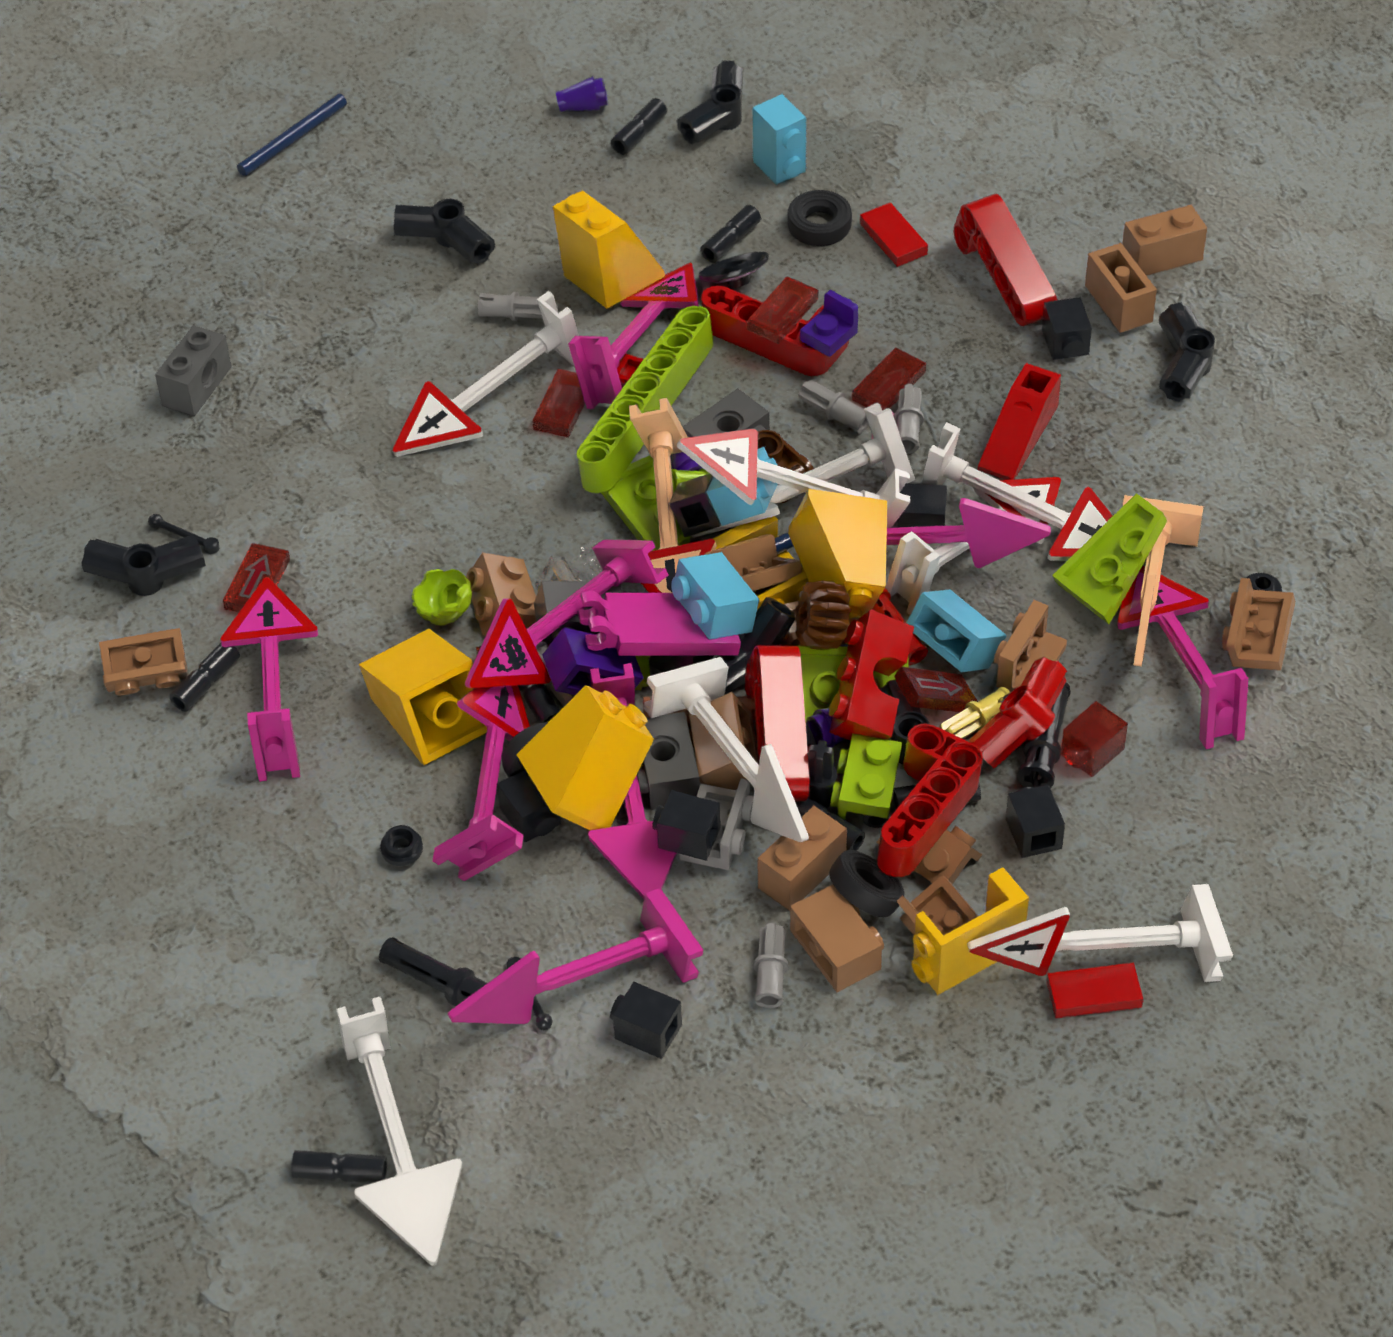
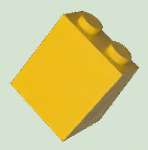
(602, 251)
(843, 542)
(419, 694)
(588, 757)

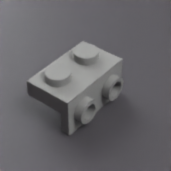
(734, 810)

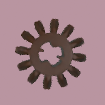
(822, 615)

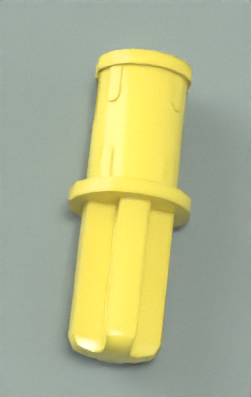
(975, 714)

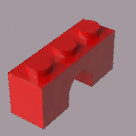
(860, 706)

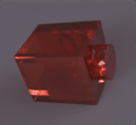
(1093, 739)

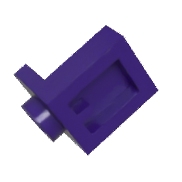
(833, 325)

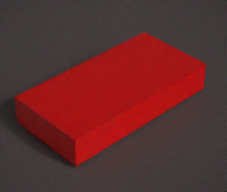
(893, 234)
(1094, 990)

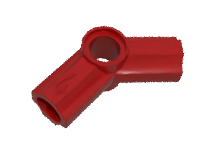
(1023, 713)

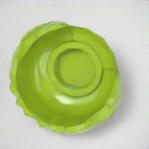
(442, 596)

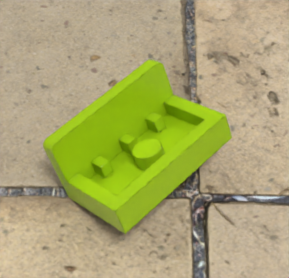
(868, 776)

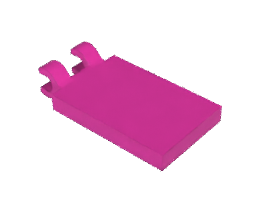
(647, 626)

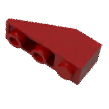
(1021, 421)

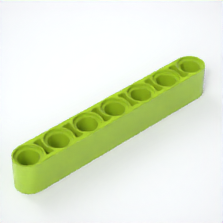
(660, 375)

